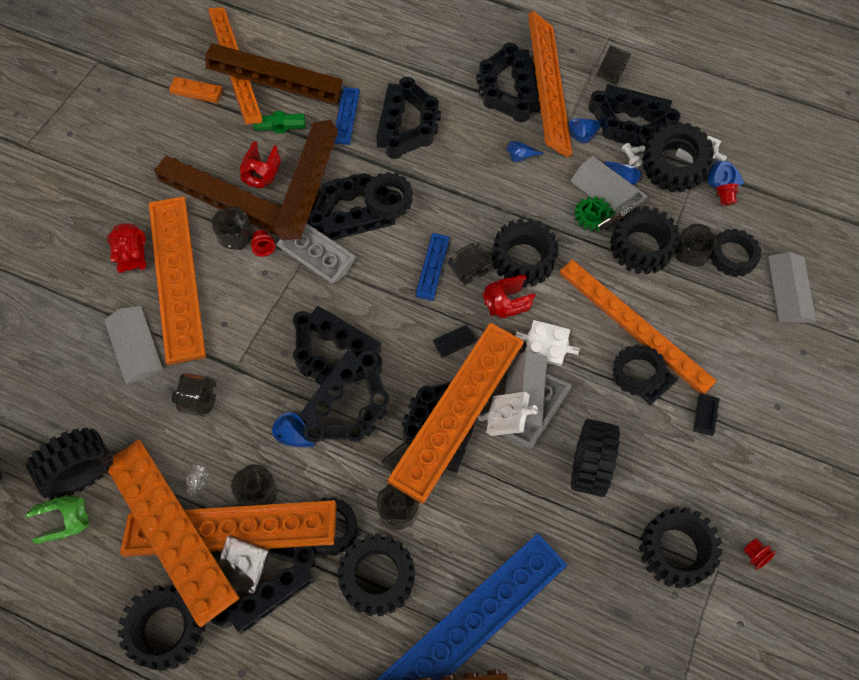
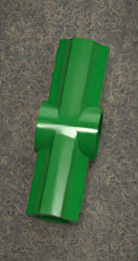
(280, 122)

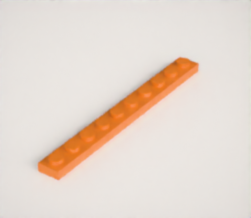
(241, 87)
(637, 327)

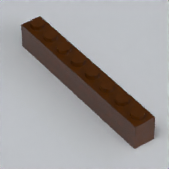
(273, 73)
(306, 180)
(217, 192)

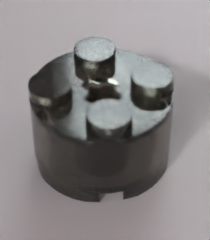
(613, 64)
(232, 228)
(696, 245)
(469, 263)
(194, 394)
(248, 479)
(393, 517)

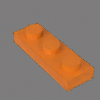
(195, 89)

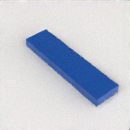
(347, 115)
(432, 267)

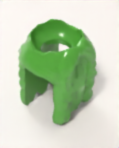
(74, 517)

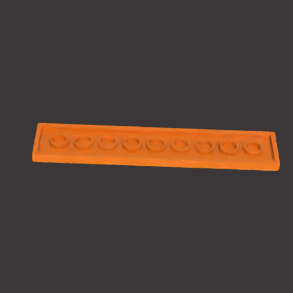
(549, 85)
(176, 281)
(455, 413)
(260, 524)
(172, 534)

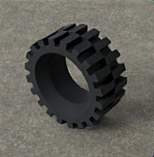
(653, 224)
(531, 235)
(595, 457)
(69, 463)
(697, 530)
(382, 602)
(135, 623)

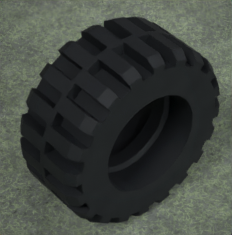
(683, 137)

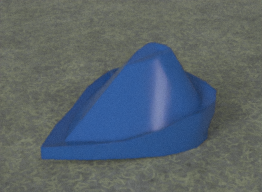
(583, 129)
(520, 151)
(626, 171)
(723, 173)
(291, 429)

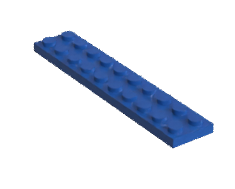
(480, 614)

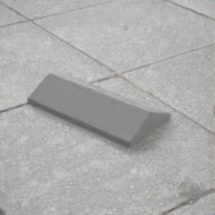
(601, 181)
(319, 254)
(791, 288)
(133, 344)
(528, 375)
(554, 395)

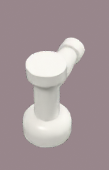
(635, 161)

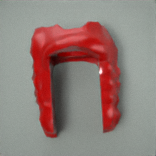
(252, 163)
(127, 247)
(496, 297)

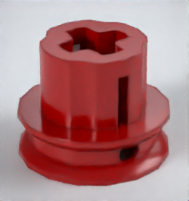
(727, 194)
(262, 243)
(758, 553)

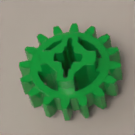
(592, 214)

